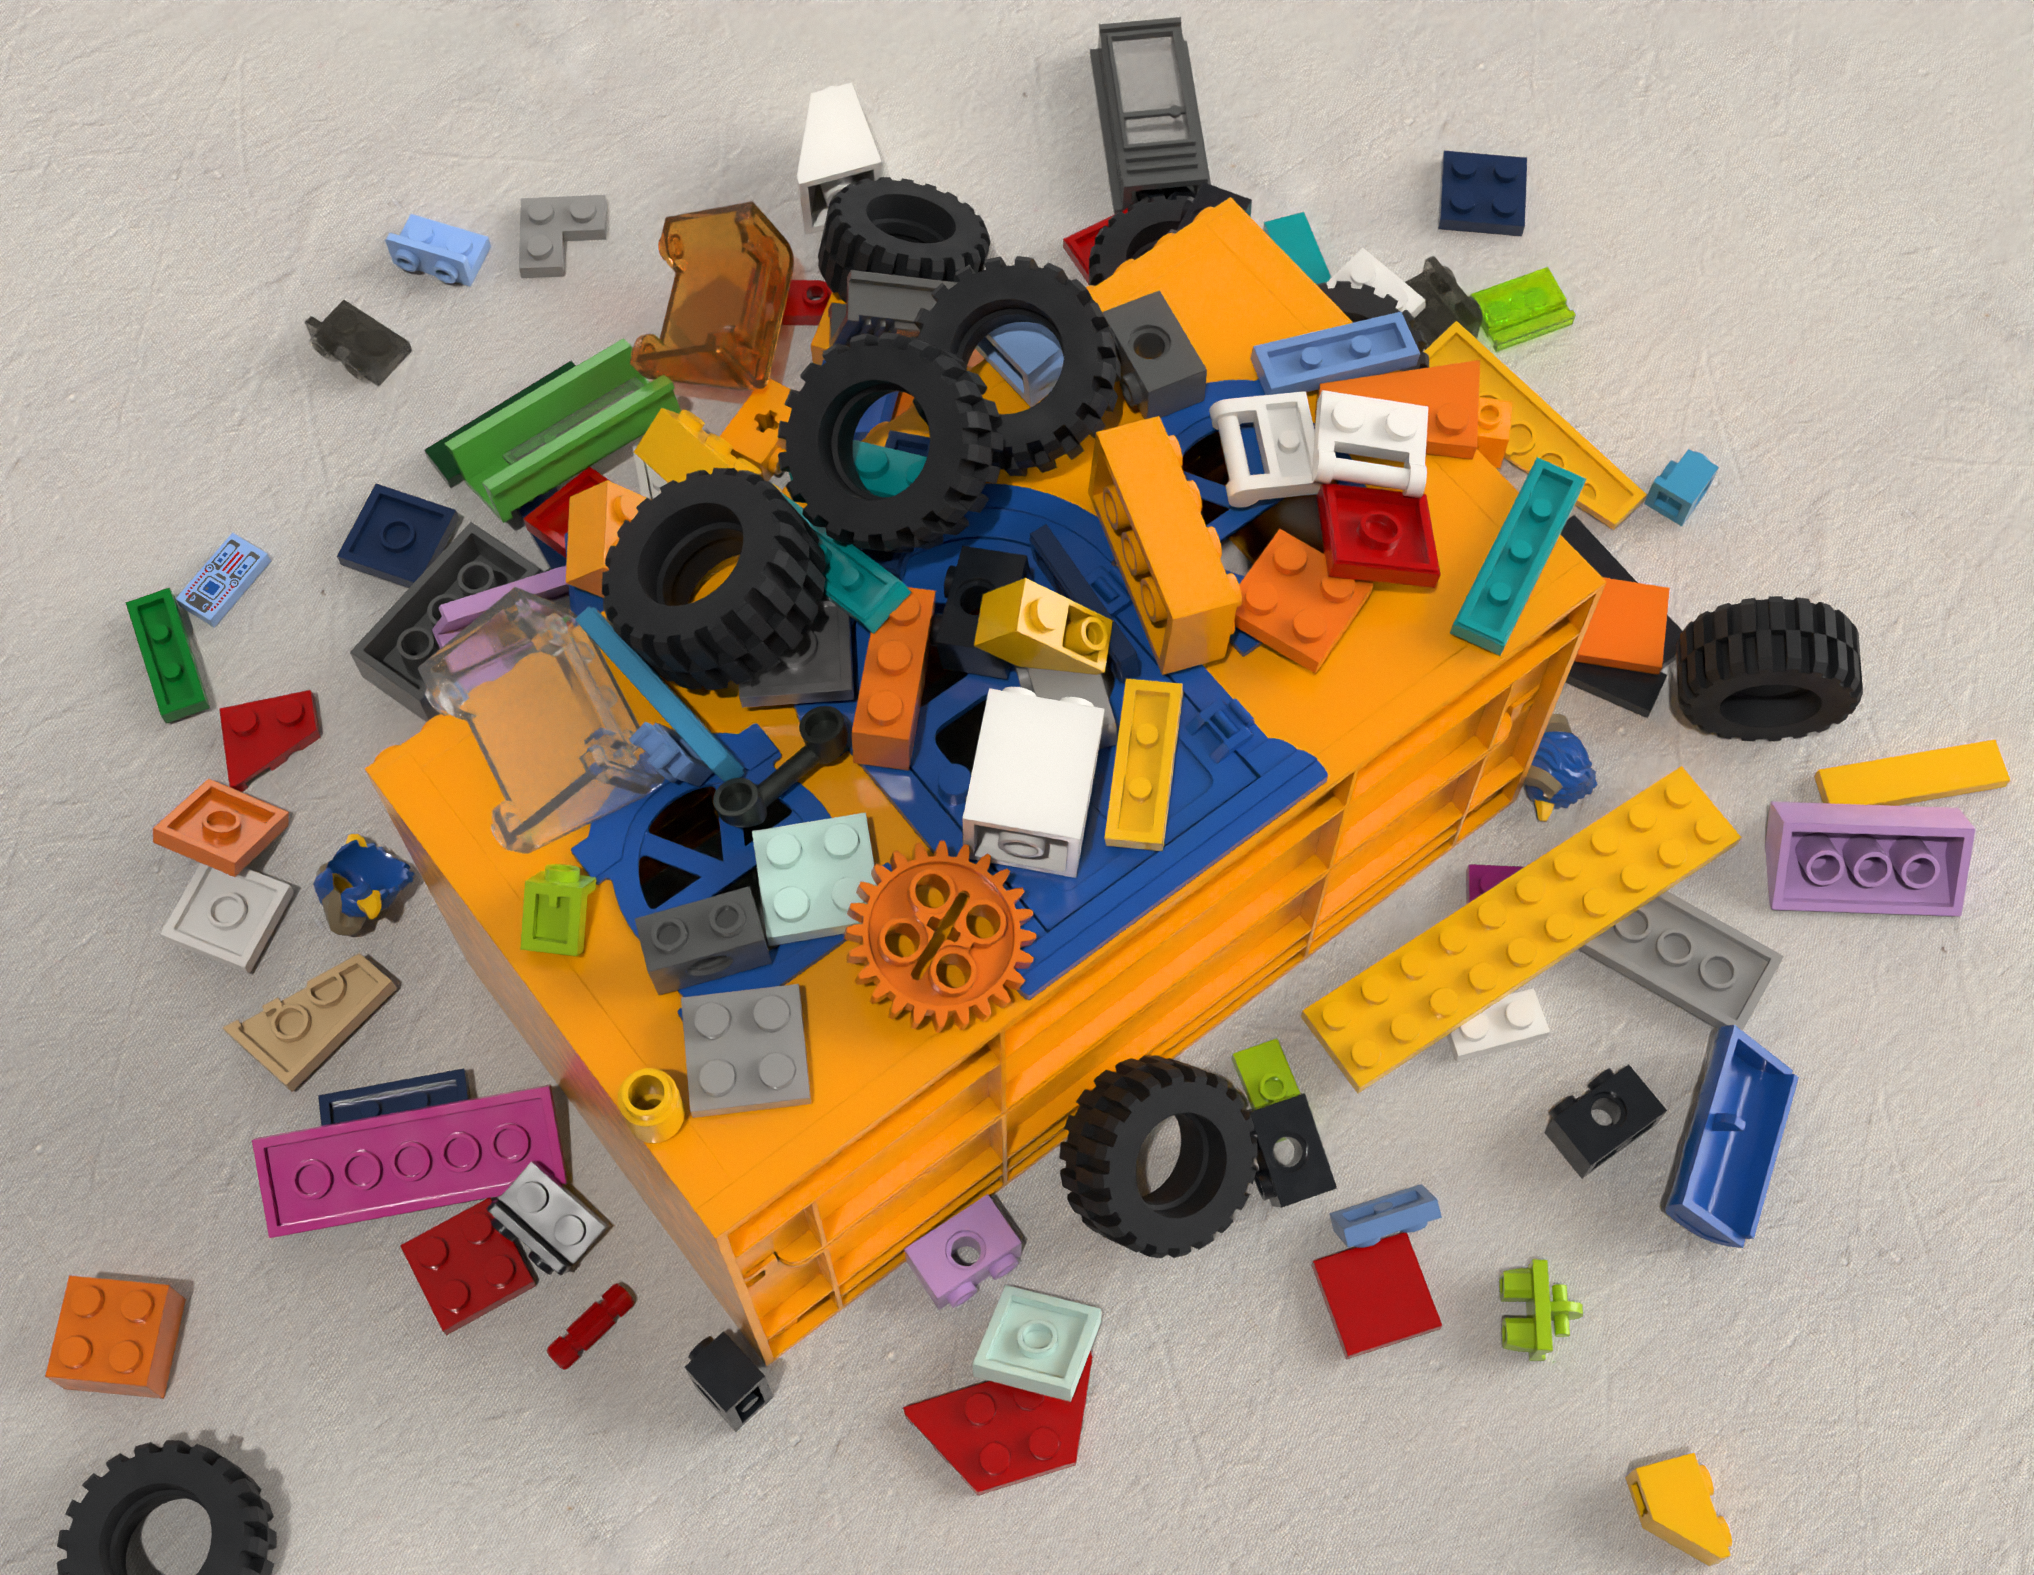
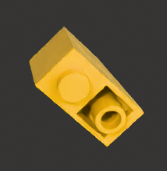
(1042, 629)
(1677, 1507)

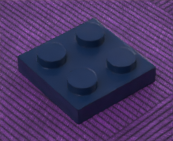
(1482, 193)
(397, 536)

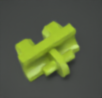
(1535, 1331)

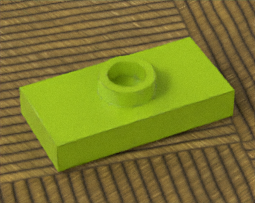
(1264, 1073)

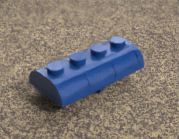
(1732, 1141)

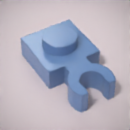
(670, 754)

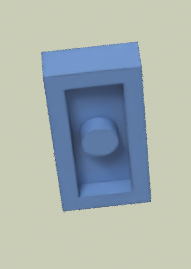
(1400, 1211)

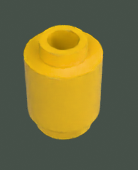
(646, 1090)

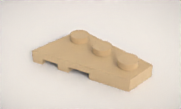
(309, 1025)

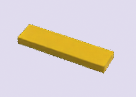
(1915, 776)

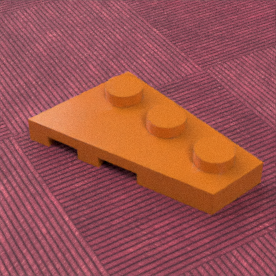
(1448, 392)

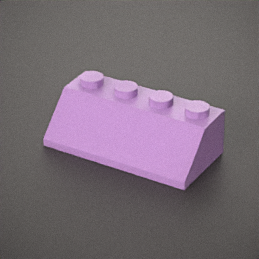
(1867, 858)

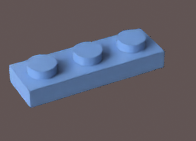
(1335, 355)

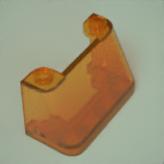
(723, 300)

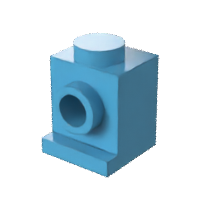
(1681, 486)

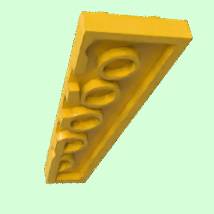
(1541, 431)

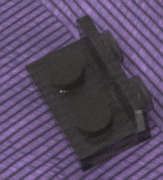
(1444, 302)
(358, 342)

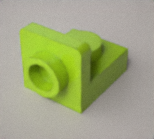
(556, 910)

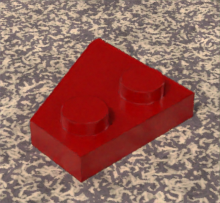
(266, 734)

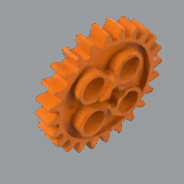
(896, 910)

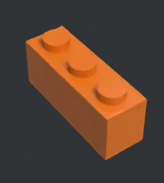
(894, 684)

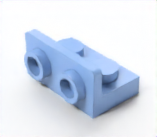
(438, 250)

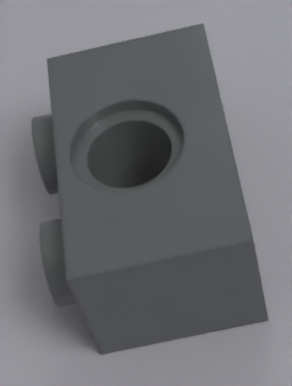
(1175, 373)
(702, 941)

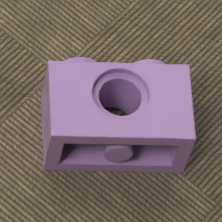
(976, 1227)

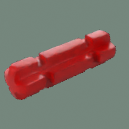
(590, 1326)

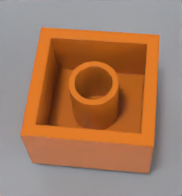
(116, 1337)

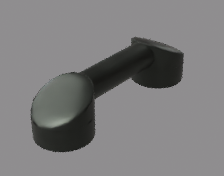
(745, 804)

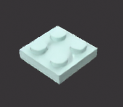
(812, 876)
(1037, 1343)

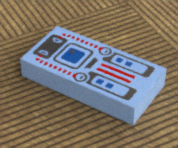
(223, 580)

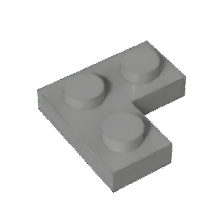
(551, 222)

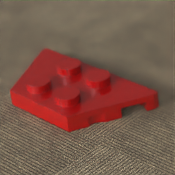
(1003, 1432)

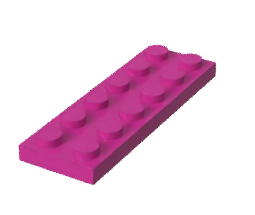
(405, 1160)

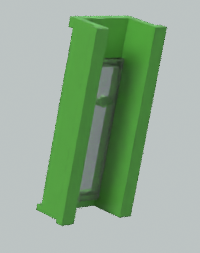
(559, 429)

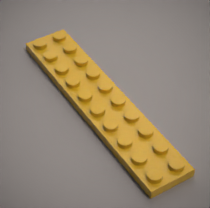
(1519, 929)

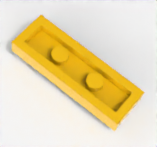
(1144, 765)

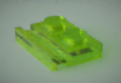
(1523, 309)

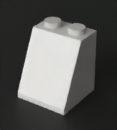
(833, 152)
(1032, 781)

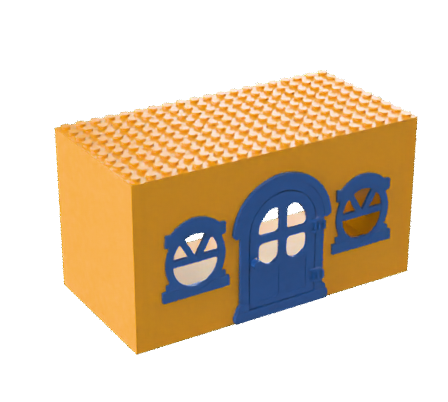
(1282, 829)

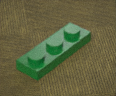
(167, 655)

